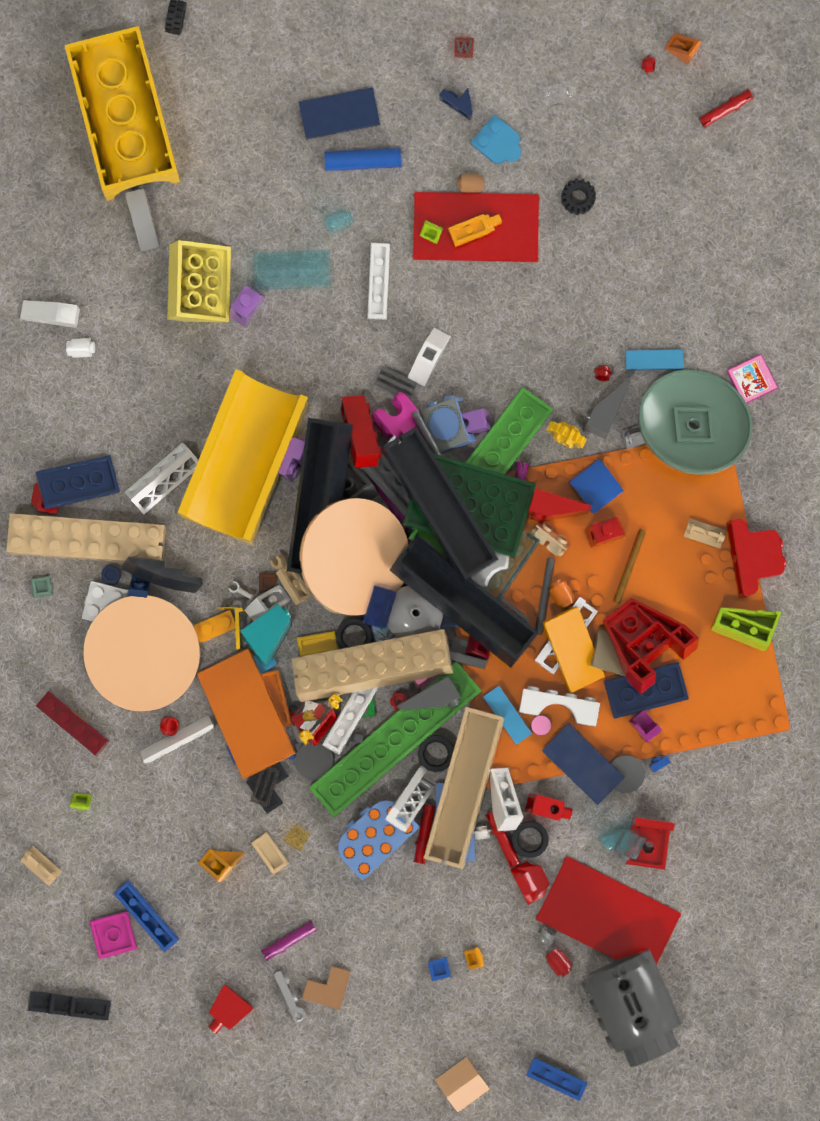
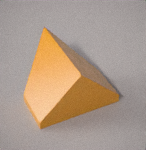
(220, 863)

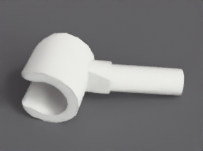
(239, 590)

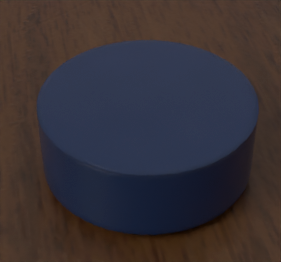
(111, 575)

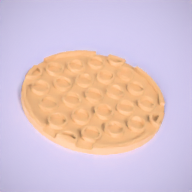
(350, 552)
(141, 653)

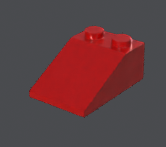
(551, 506)

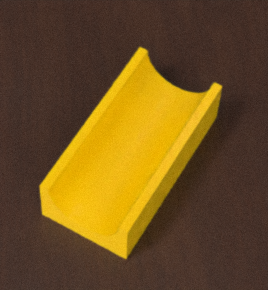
(121, 111)
(242, 458)

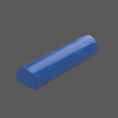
(362, 159)
(146, 916)

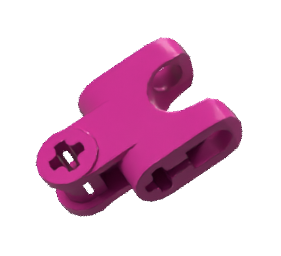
(397, 424)

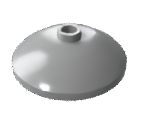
(403, 623)

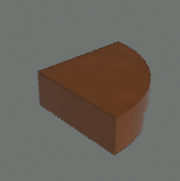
(267, 581)

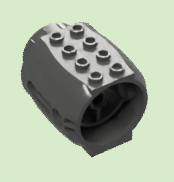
(622, 1002)

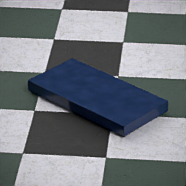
(339, 113)
(77, 482)
(666, 690)
(583, 763)

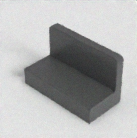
(457, 653)

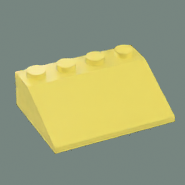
(198, 282)

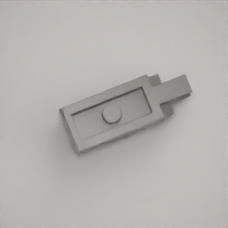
(289, 996)

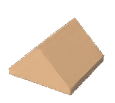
(462, 1084)

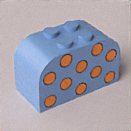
(372, 839)

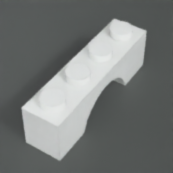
(584, 710)

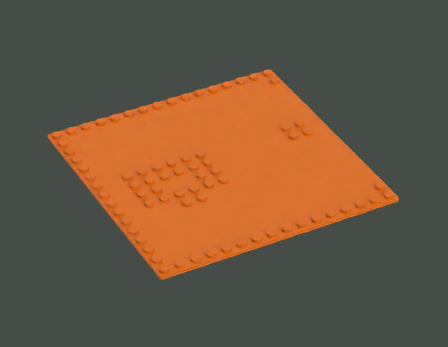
(729, 684)

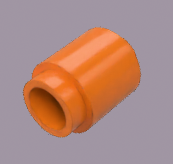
(562, 594)

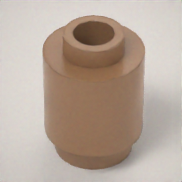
(470, 182)

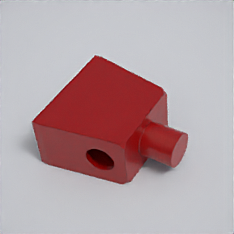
(605, 532)
(541, 806)
(228, 1009)

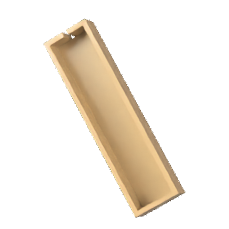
(84, 538)
(372, 665)
(464, 788)

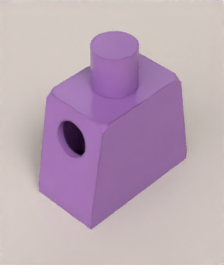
(245, 305)
(478, 421)

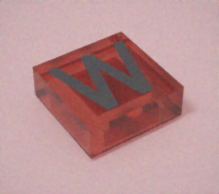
(464, 47)

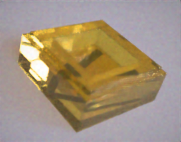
(297, 838)

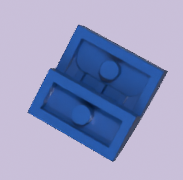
(596, 486)

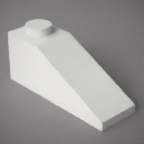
(50, 313)
(504, 800)

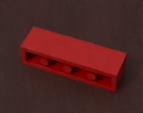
(363, 438)

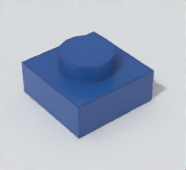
(659, 763)
(439, 969)

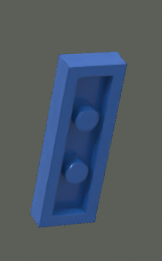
(556, 1079)

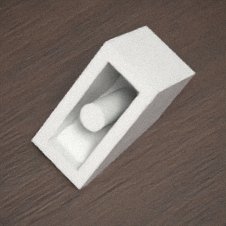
(267, 601)

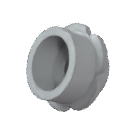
(546, 935)

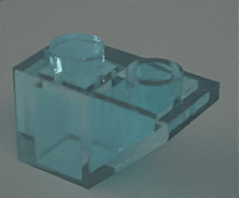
(624, 841)

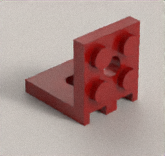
(656, 833)

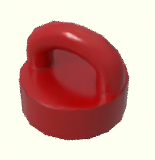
(169, 725)

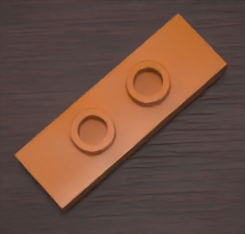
(274, 685)

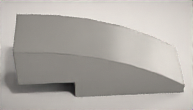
(142, 220)

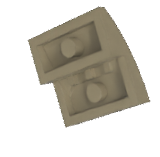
(604, 654)

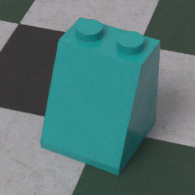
(267, 633)

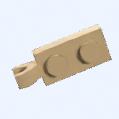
(291, 581)

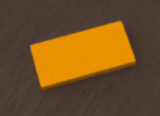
(572, 648)

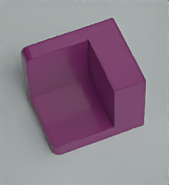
(645, 726)

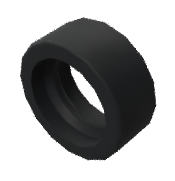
(352, 621)
(421, 756)
(544, 841)

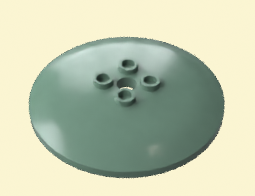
(699, 399)

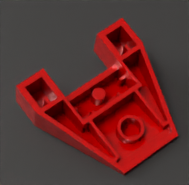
(641, 636)

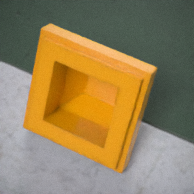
(474, 958)

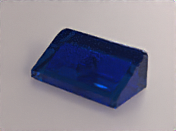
(379, 607)

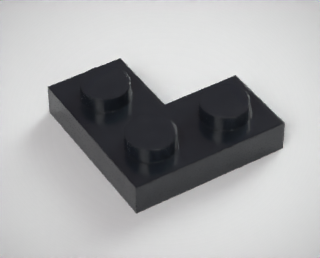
(275, 801)

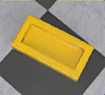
(317, 643)

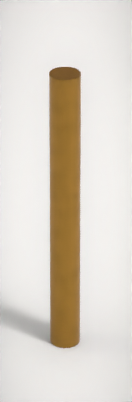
(629, 566)

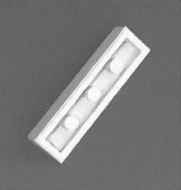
(180, 738)

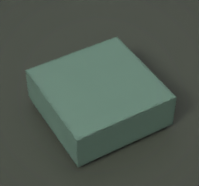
(41, 586)

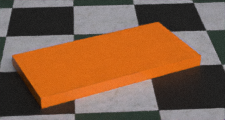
(246, 713)

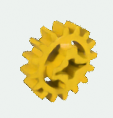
(566, 434)

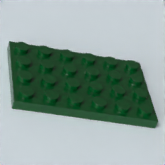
(493, 499)

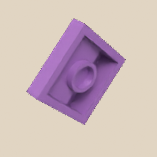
(292, 459)

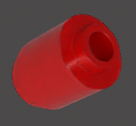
(559, 962)

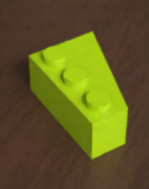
(747, 626)

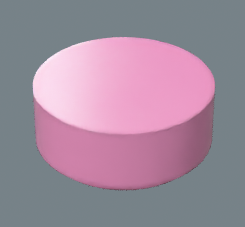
(541, 725)

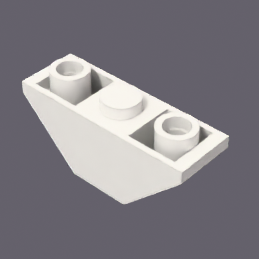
(428, 356)

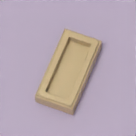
(270, 853)

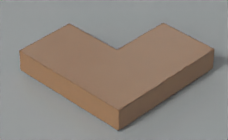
(332, 992)

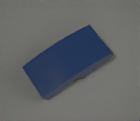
(138, 587)

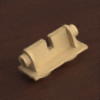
(545, 533)
(704, 533)
(41, 866)

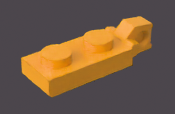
(473, 228)
(215, 626)

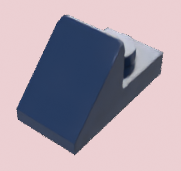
(460, 105)

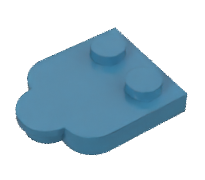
(497, 142)

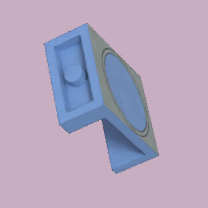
(447, 424)

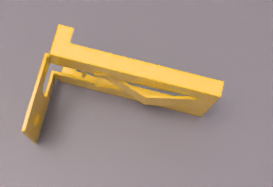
(237, 623)

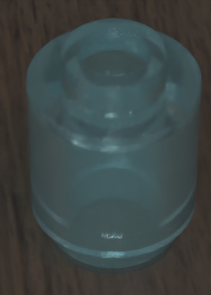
(338, 221)

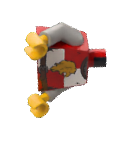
(313, 719)

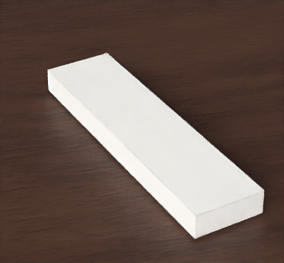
(378, 281)
(348, 720)

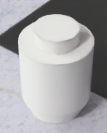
(80, 347)

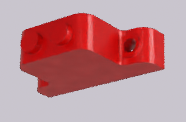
(754, 556)

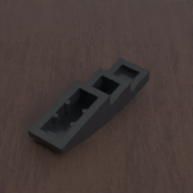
(156, 573)
(68, 1005)

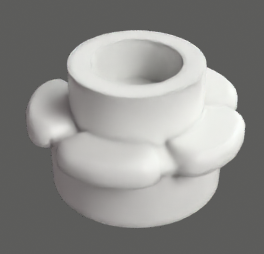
(481, 833)

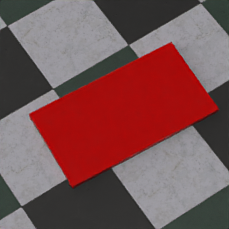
(510, 242)
(606, 913)

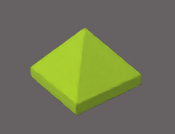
(431, 232)
(81, 801)

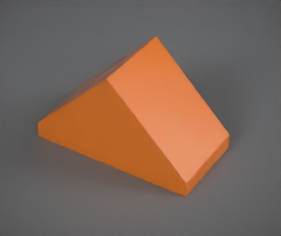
(683, 47)

